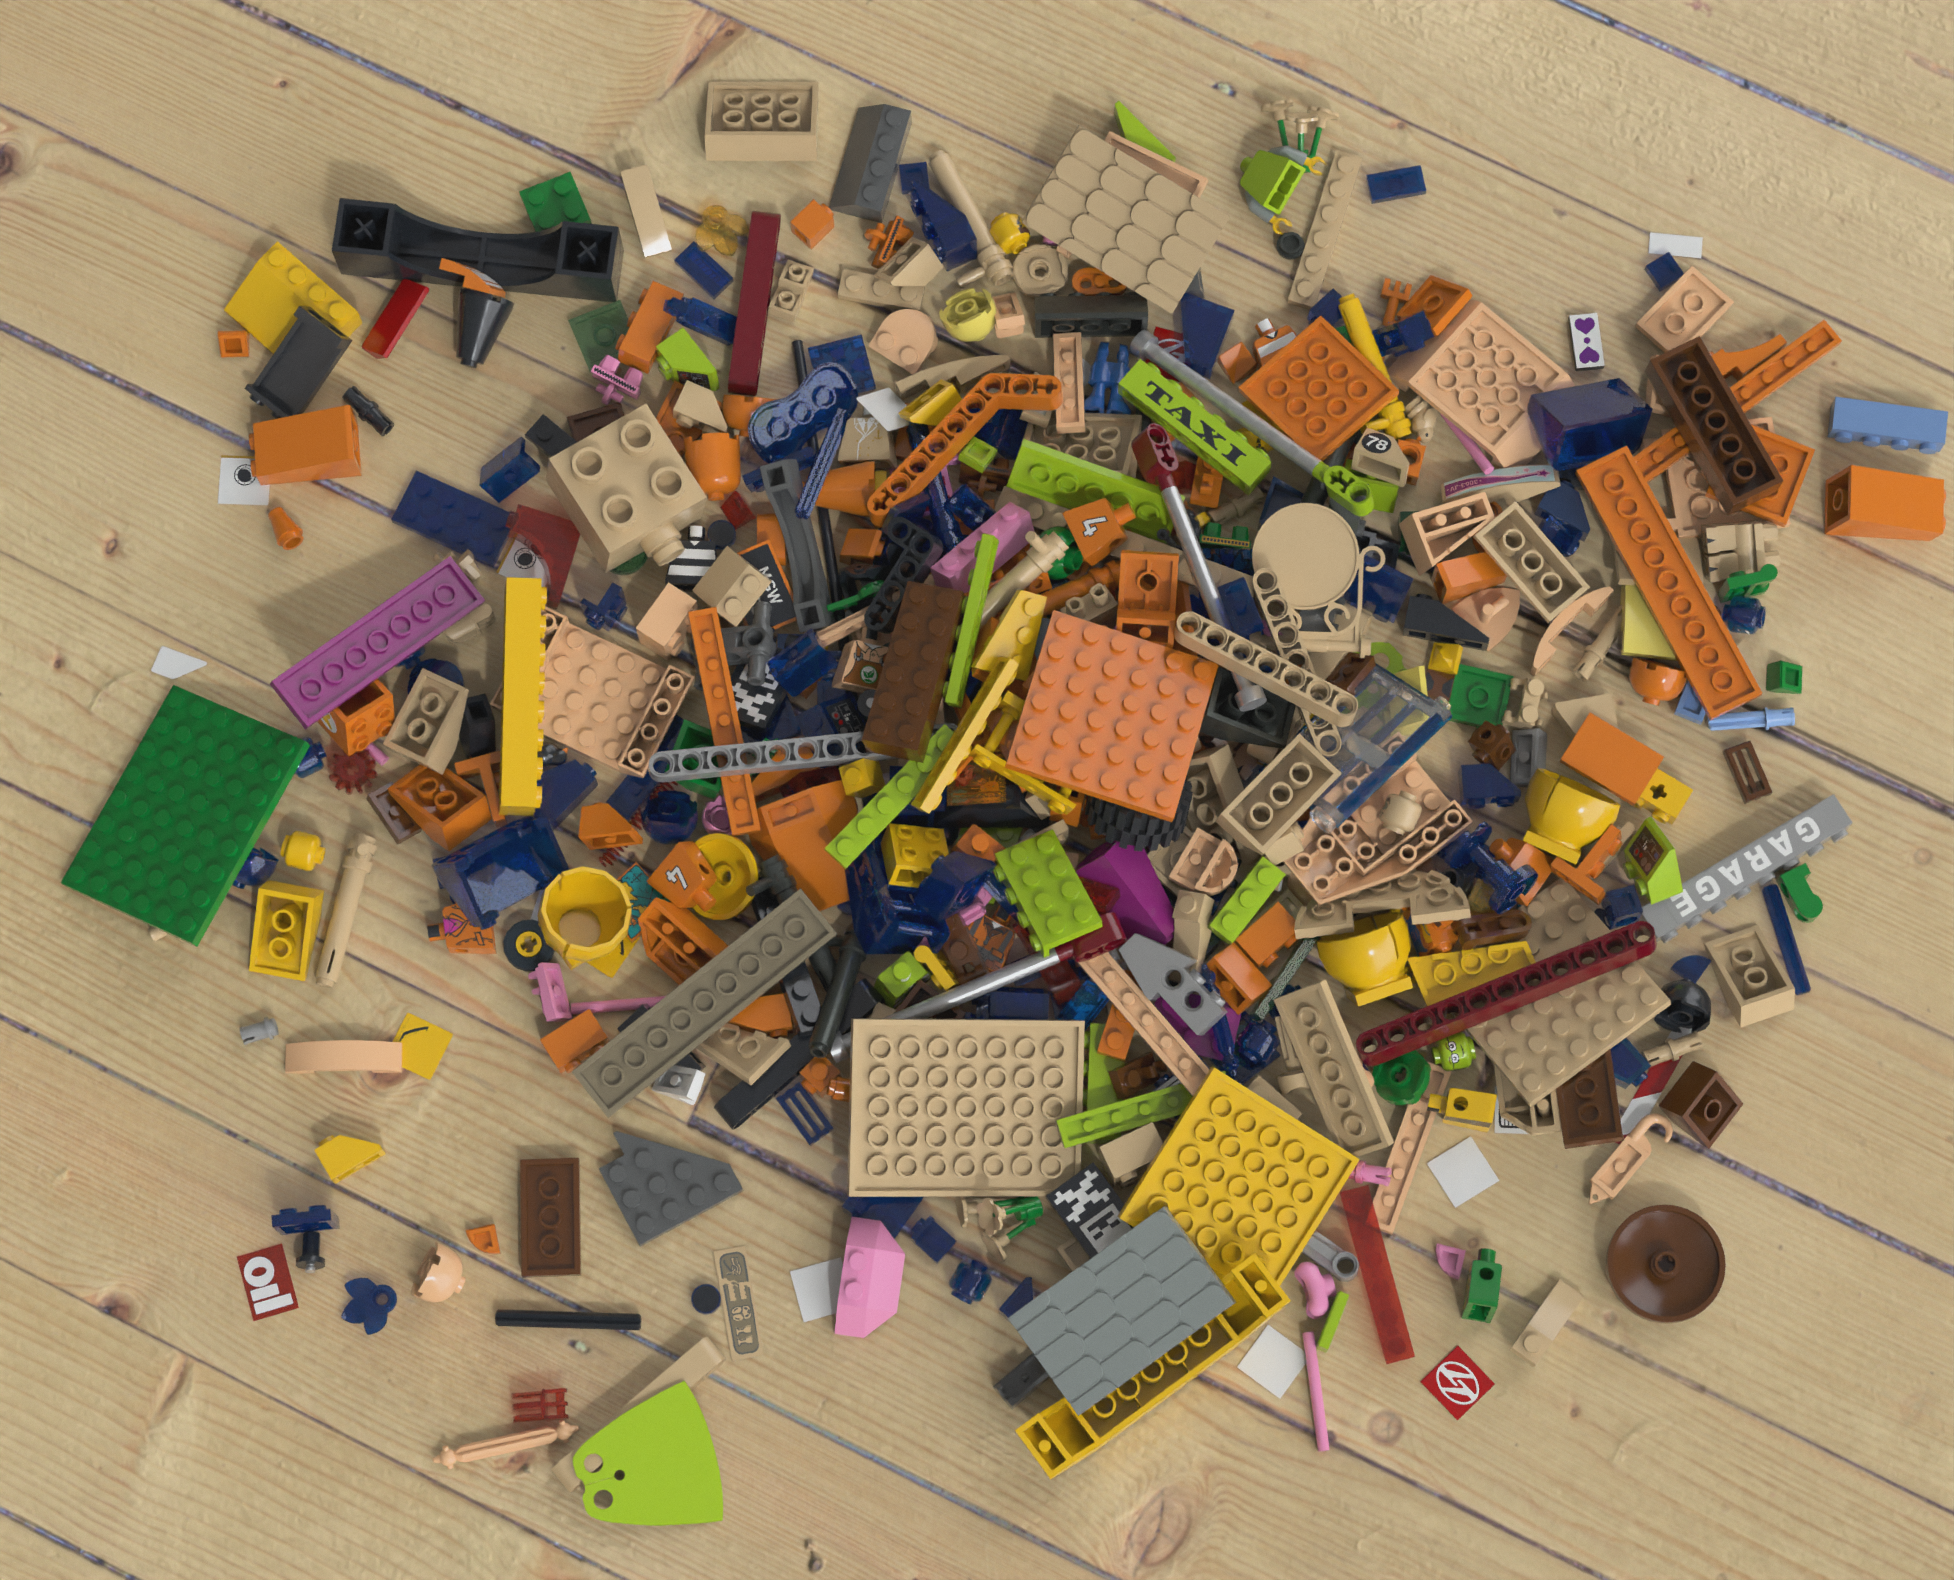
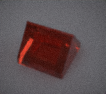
(1184, 476)
(737, 510)

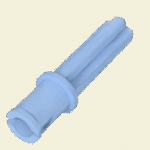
(1754, 719)

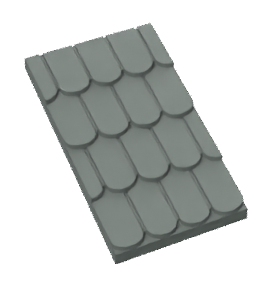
(1122, 1310)

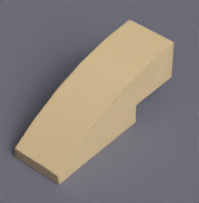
(646, 211)

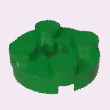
(1409, 1089)

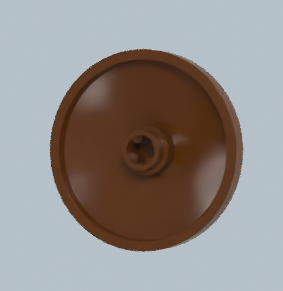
(1665, 1264)

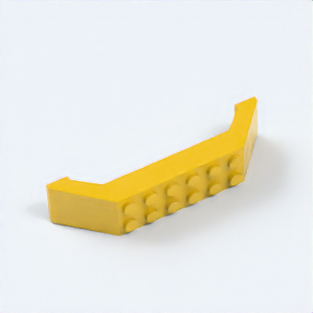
(1063, 1438)

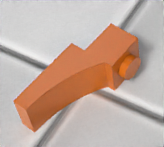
(1744, 362)

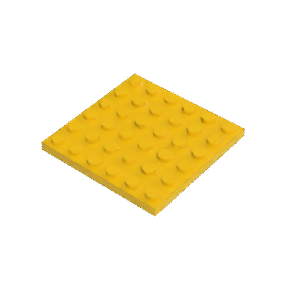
(1241, 1178)

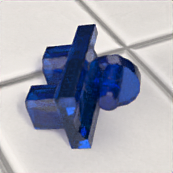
(969, 507)

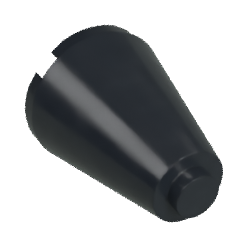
(479, 325)

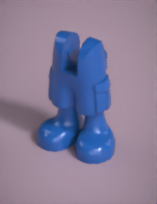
(1107, 375)

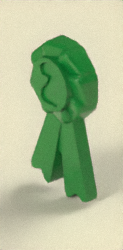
(867, 592)

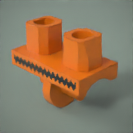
(894, 233)

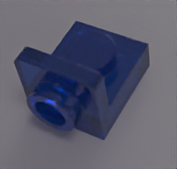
(932, 1239)

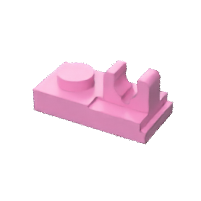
(552, 992)

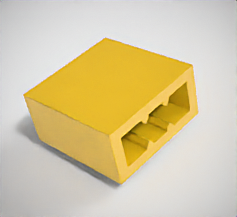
(911, 852)

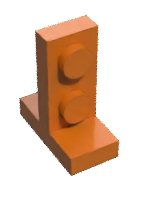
(484, 766)
(1590, 866)

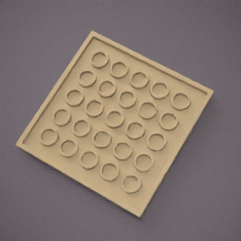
(1568, 1030)

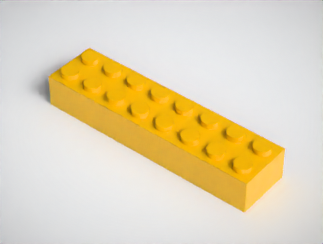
(520, 696)

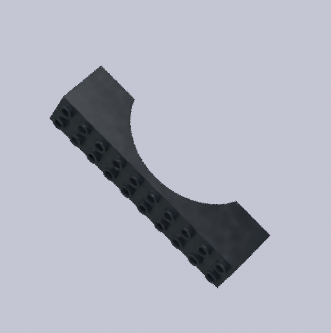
(558, 261)

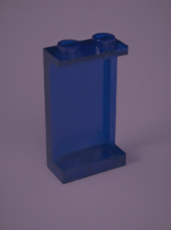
(1242, 611)

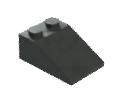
(1262, 726)

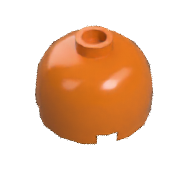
(739, 409)
(1656, 680)

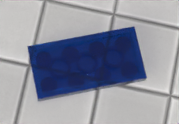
(453, 518)

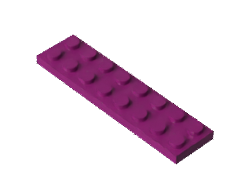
(377, 642)

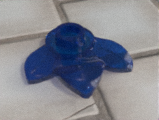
(365, 1306)

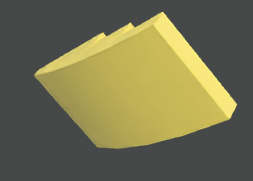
(1640, 630)

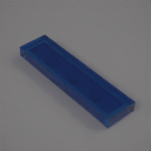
(634, 789)

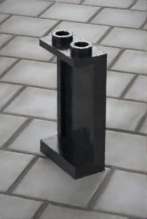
(299, 365)

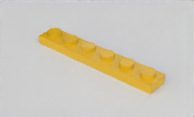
(960, 743)

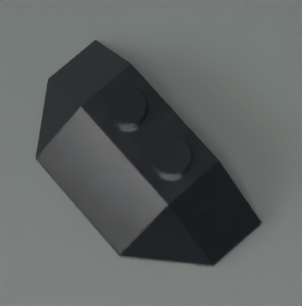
(1008, 814)

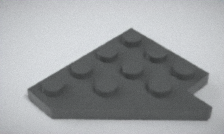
(665, 1185)

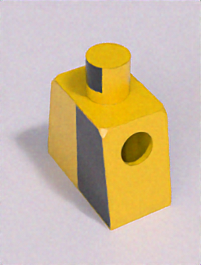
(1477, 1108)

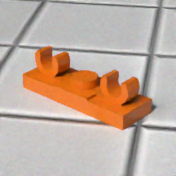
(1206, 485)

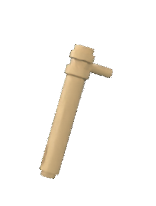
(989, 253)
(1038, 560)
(356, 868)

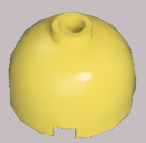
(969, 315)

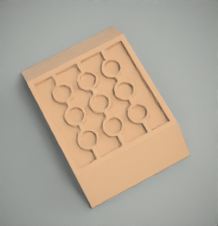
(1482, 381)
(604, 697)

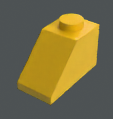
(932, 405)
(346, 1155)

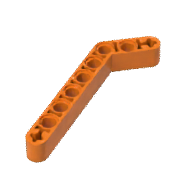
(970, 424)

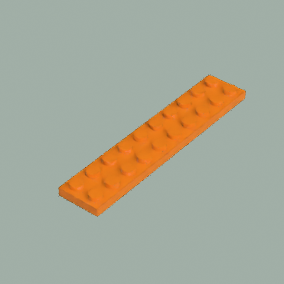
(1668, 583)

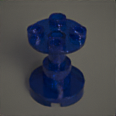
(1498, 874)

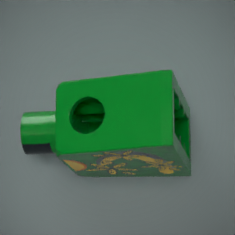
(1482, 1287)

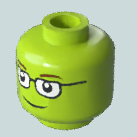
(1454, 1052)

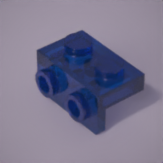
(610, 609)

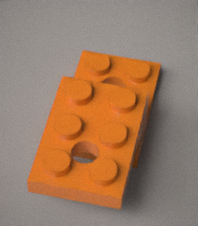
(1148, 611)

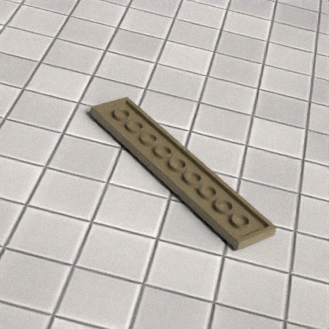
(704, 1003)

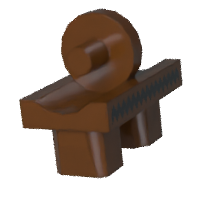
(992, 479)

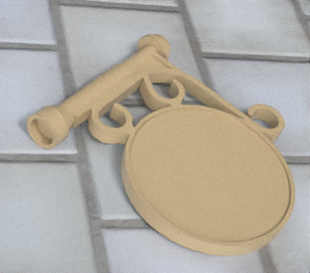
(1316, 565)

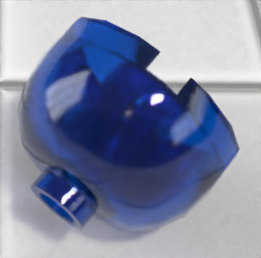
(669, 817)
(256, 869)

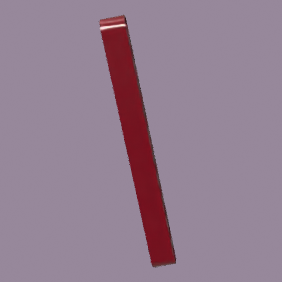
(1515, 982)

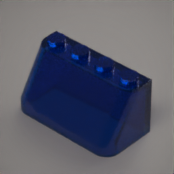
(1588, 422)

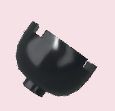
(1688, 1007)

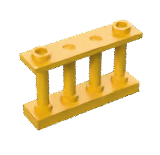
(983, 756)

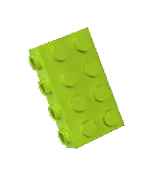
(1046, 892)

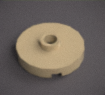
(1039, 258)

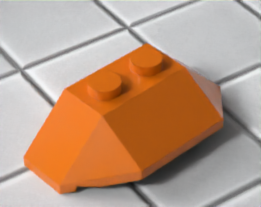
(677, 939)

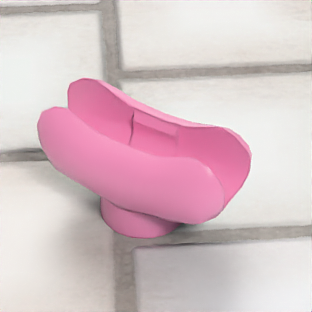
(1316, 1288)

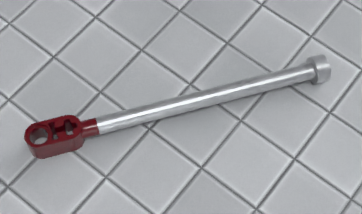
(1157, 462)
(1082, 948)

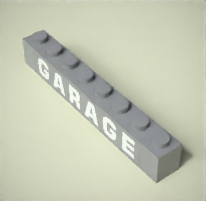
(1747, 867)

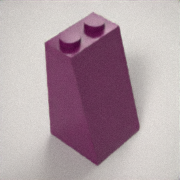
(1143, 901)

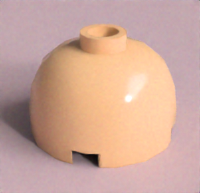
(439, 1275)

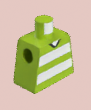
(901, 979)

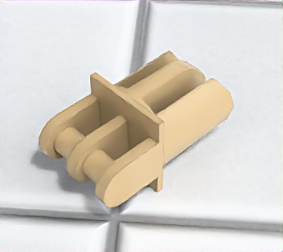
(471, 625)

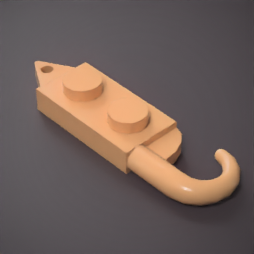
(1626, 1159)

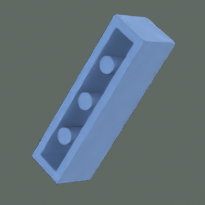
(1887, 425)

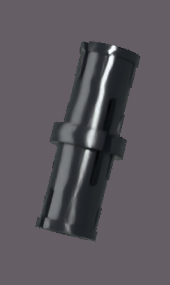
(368, 411)

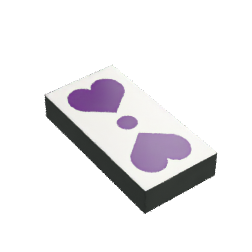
(1586, 342)

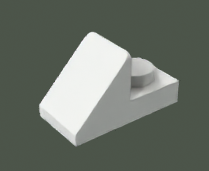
(680, 1084)

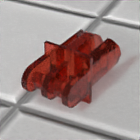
(542, 1405)

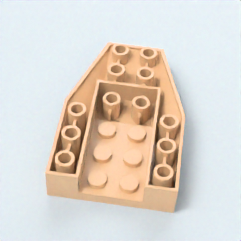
(1368, 854)

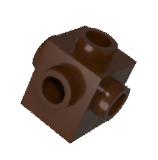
(1491, 745)

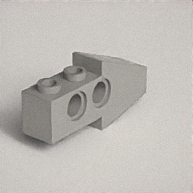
(1152, 965)

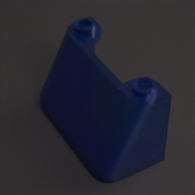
(501, 868)

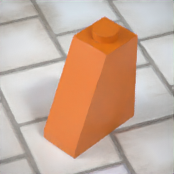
(1465, 576)

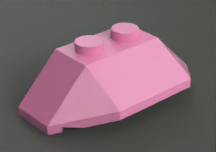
(868, 1278)

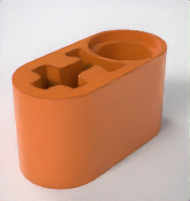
(769, 528)

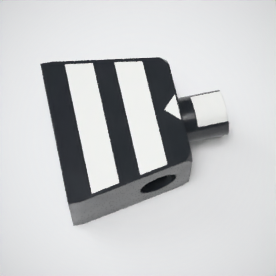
(694, 562)

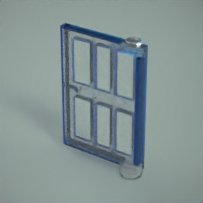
(1386, 732)

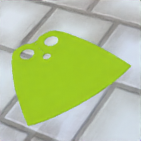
(665, 1461)

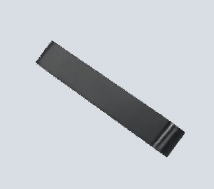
(747, 1099)

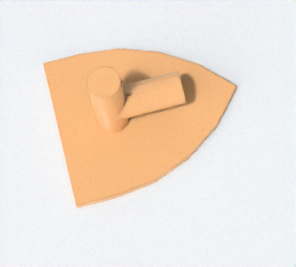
(1491, 612)

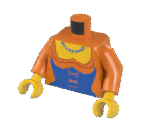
(1429, 938)

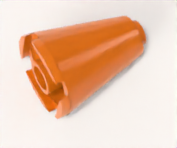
(848, 488)

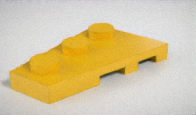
(1015, 634)

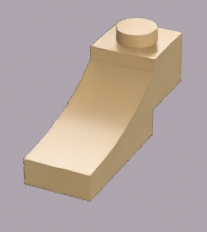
(1190, 928)
(1546, 1323)

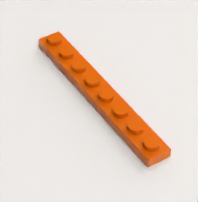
(723, 717)

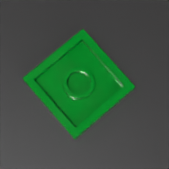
(1479, 696)

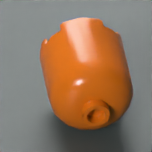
(714, 463)

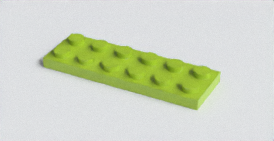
(1077, 482)

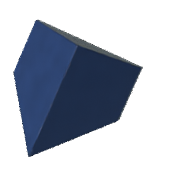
(1278, 497)

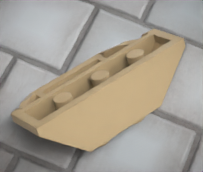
(1535, 1120)

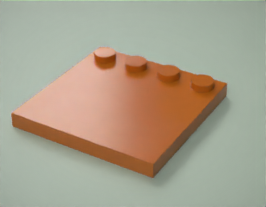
(1318, 389)

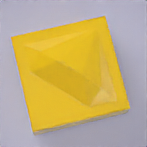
(1445, 658)

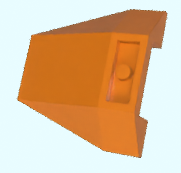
(799, 832)

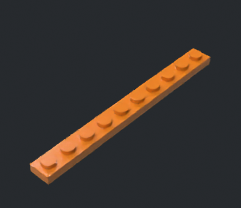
(1748, 393)

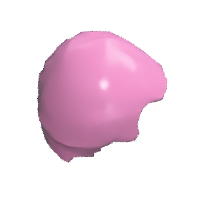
(715, 817)

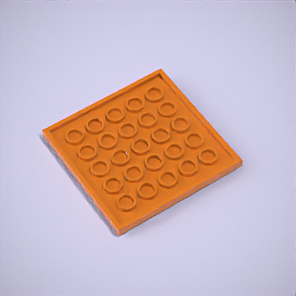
(1112, 716)

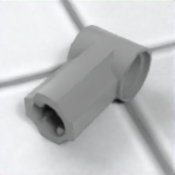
(1329, 1255)

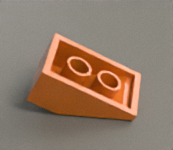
(442, 804)

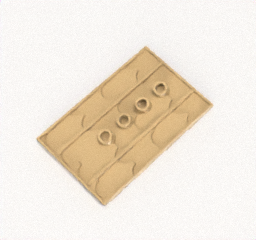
(1125, 219)

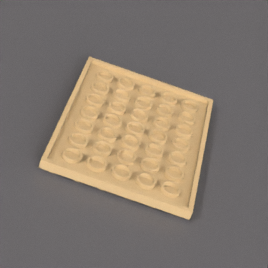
(962, 1106)

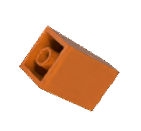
(306, 447)
(1884, 504)

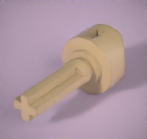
(1294, 1076)

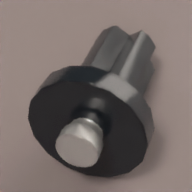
(865, 702)
(310, 1256)

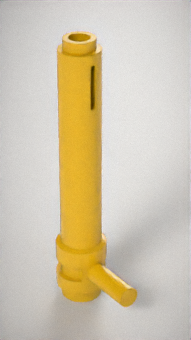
(1392, 415)

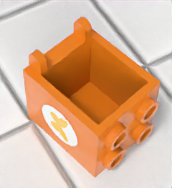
(361, 718)

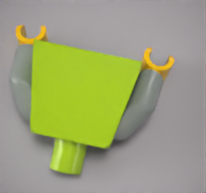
(1272, 179)

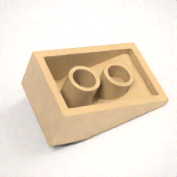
(429, 722)
(1750, 976)

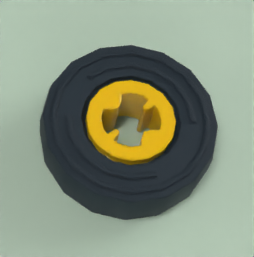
(516, 938)

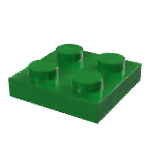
(554, 202)

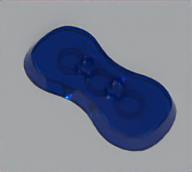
(788, 422)

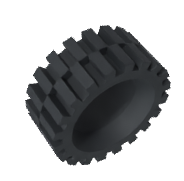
(1135, 827)

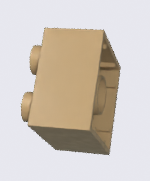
(627, 490)

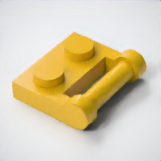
(939, 964)

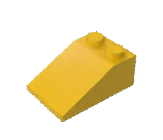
(285, 929)

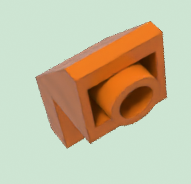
(862, 546)

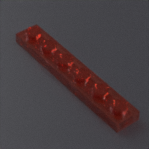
(1377, 1274)

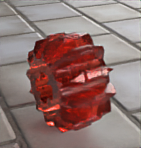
(349, 782)

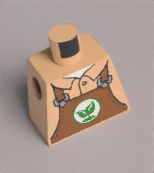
(860, 663)

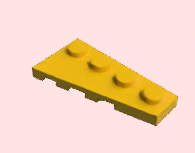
(1455, 972)

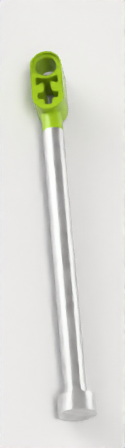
(1146, 347)

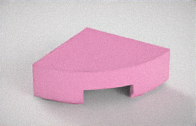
(1450, 1260)

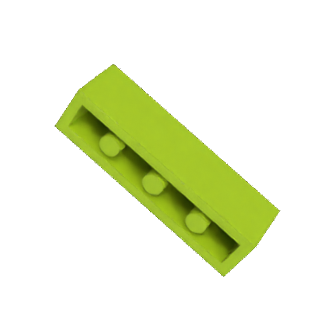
(1096, 1069)

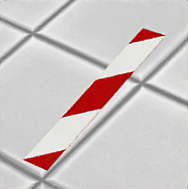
(1650, 1090)

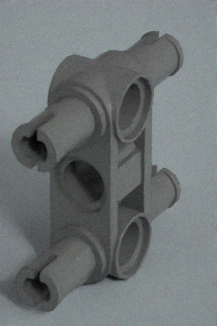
(747, 645)

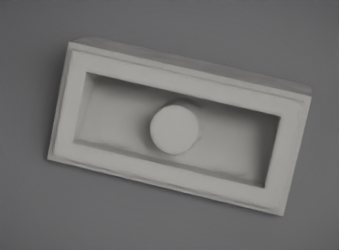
(1529, 755)

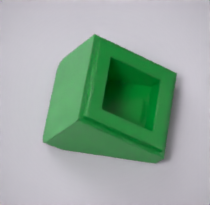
(1784, 678)

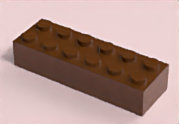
(1713, 425)
(914, 672)

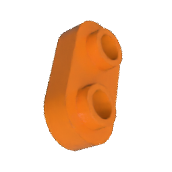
(1098, 280)

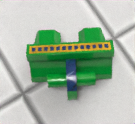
(1212, 539)

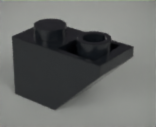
(477, 727)

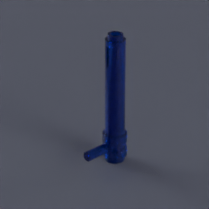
(943, 519)

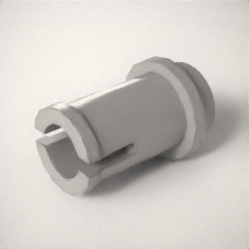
(259, 1031)

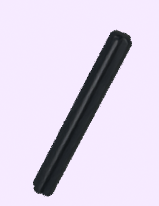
(566, 1319)

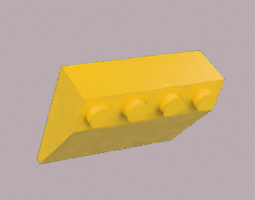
(276, 290)

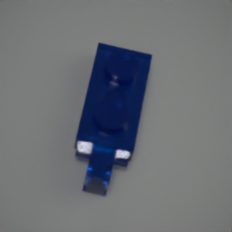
(703, 318)

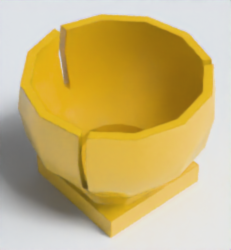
(1570, 818)
(584, 915)
(1369, 958)

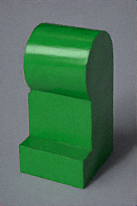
(1799, 895)

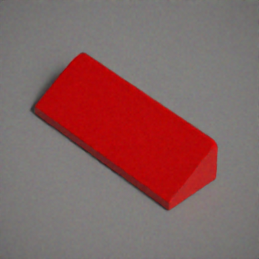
(395, 319)

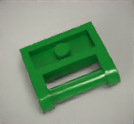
(1747, 584)

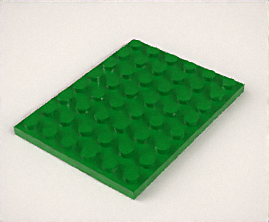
(185, 815)

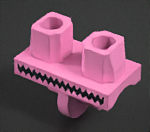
(628, 385)

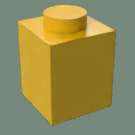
(862, 778)

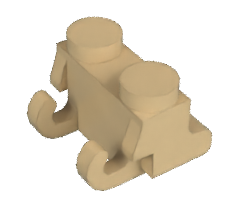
(1531, 695)

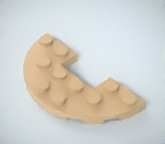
(1427, 894)

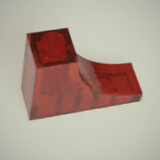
(551, 540)

